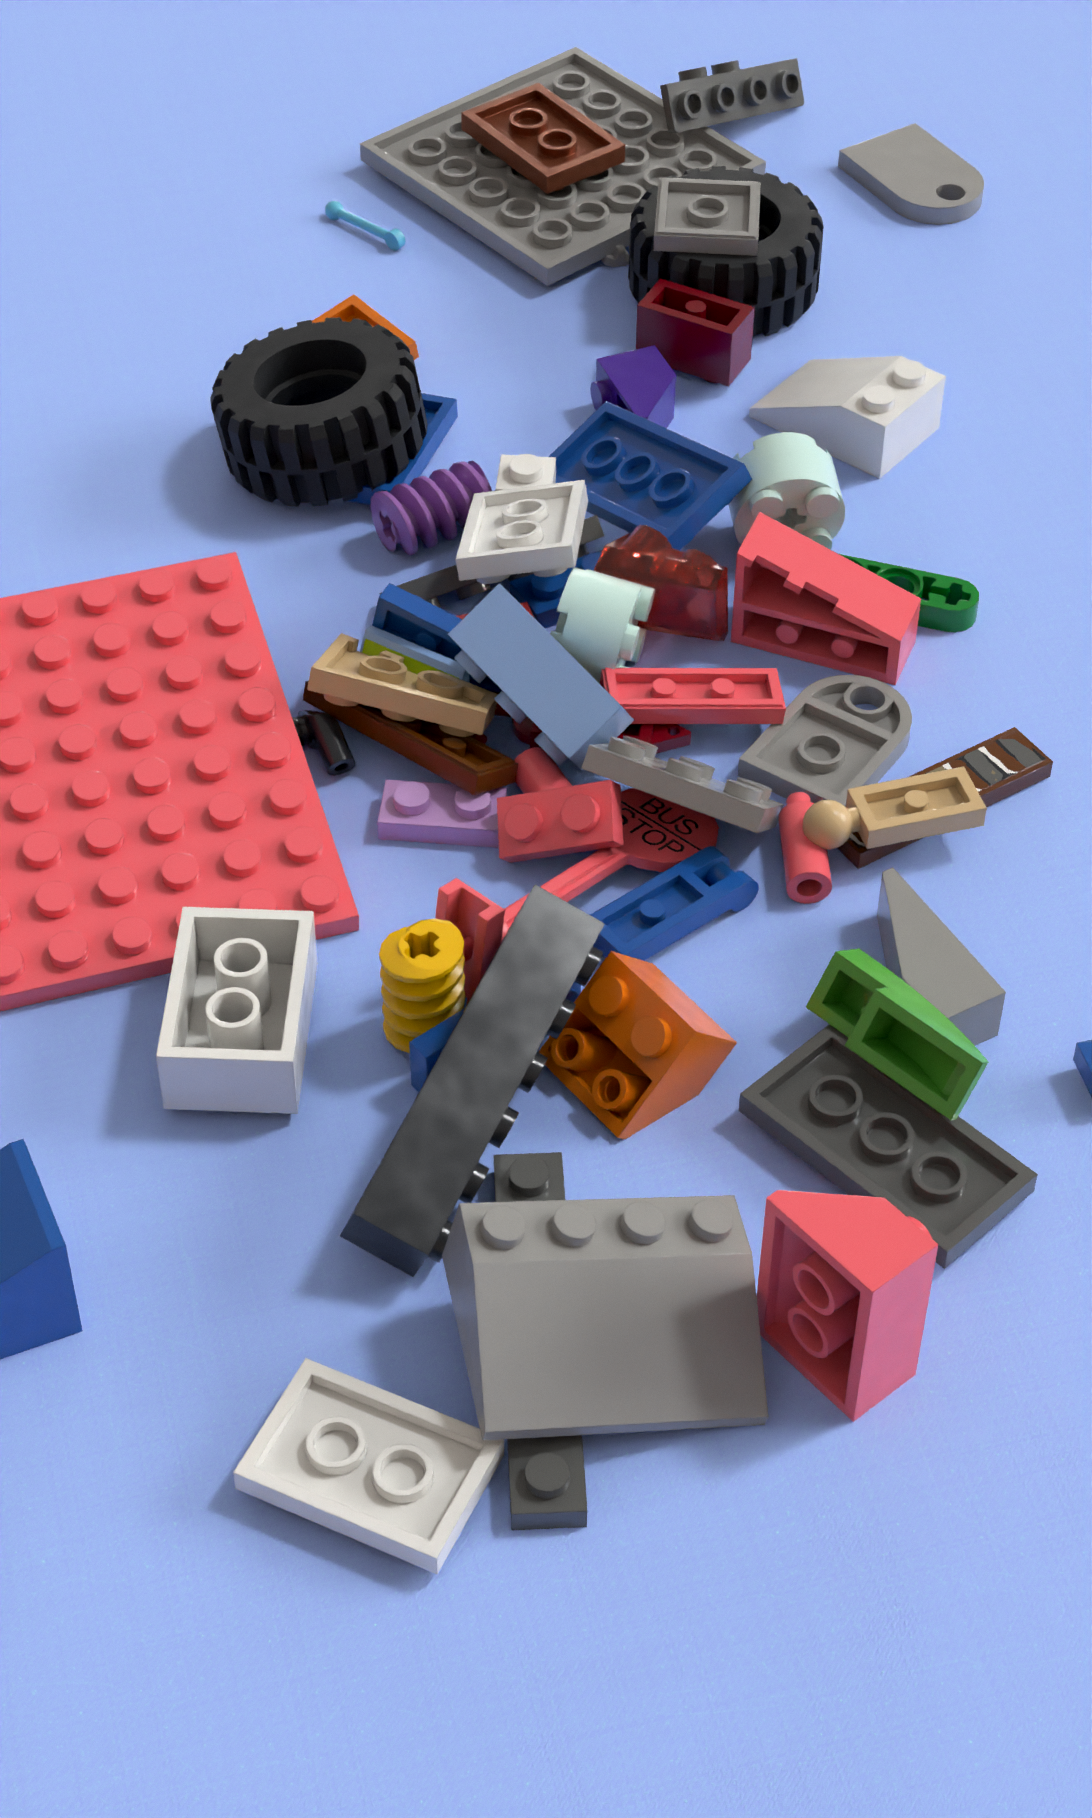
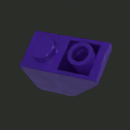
(638, 383)

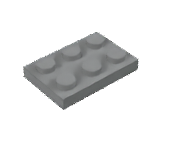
(684, 783)

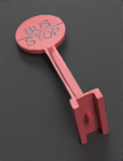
(654, 839)

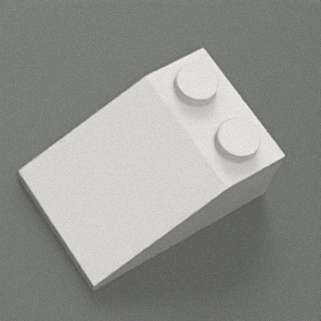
(858, 408)

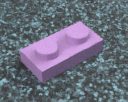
(438, 814)

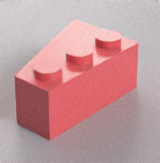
(819, 605)

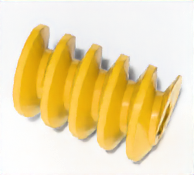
(421, 979)

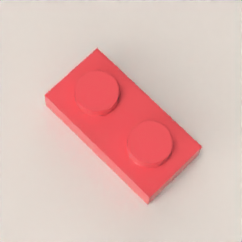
(560, 821)

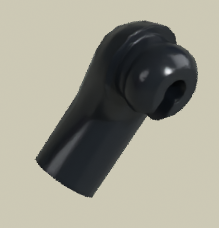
(324, 733)

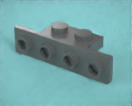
(730, 93)

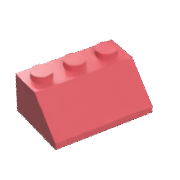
(845, 1292)

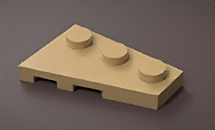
(384, 683)

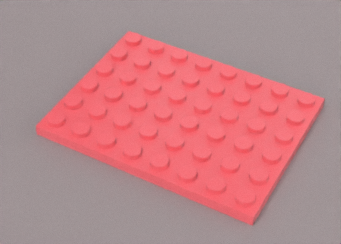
(146, 778)

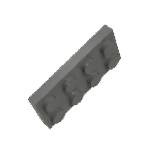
(887, 1142)

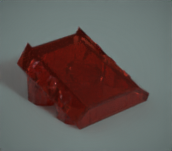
(687, 584)

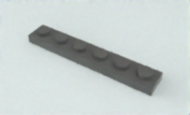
(543, 1471)

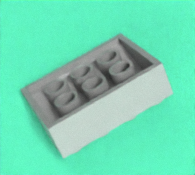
(607, 1315)

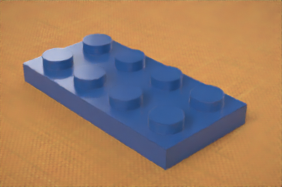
(648, 474)

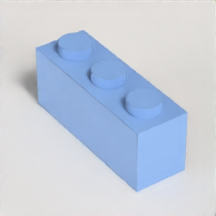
(537, 678)

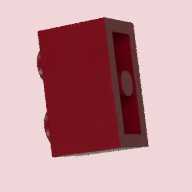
(696, 331)

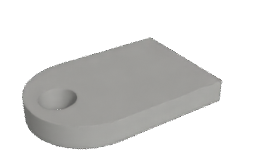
(915, 176)
(829, 741)

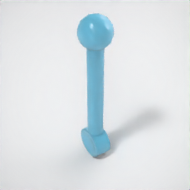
(394, 238)

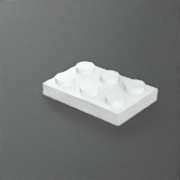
(522, 532)
(369, 1465)

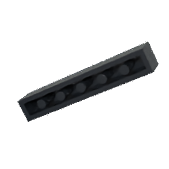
(473, 1081)

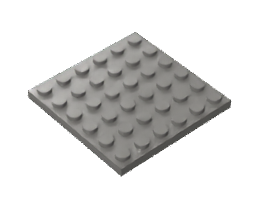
(510, 214)

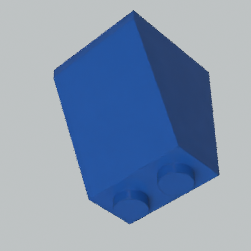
(35, 1268)

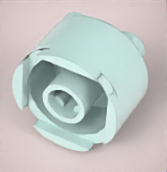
(792, 485)
(601, 620)

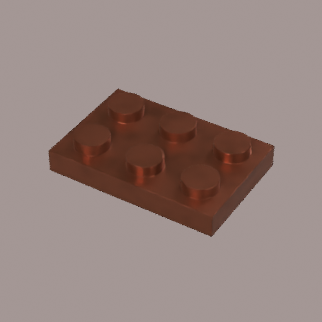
(543, 137)

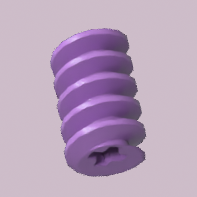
(427, 506)

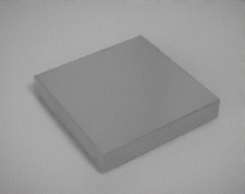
(707, 216)

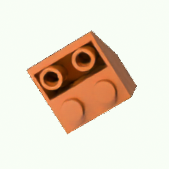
(635, 1046)

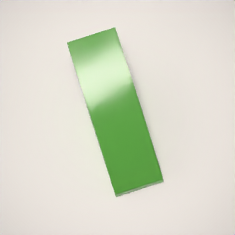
(898, 1031)

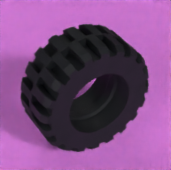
(776, 282)
(319, 411)

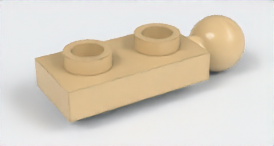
(898, 810)

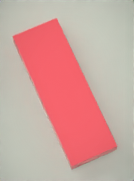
(697, 695)

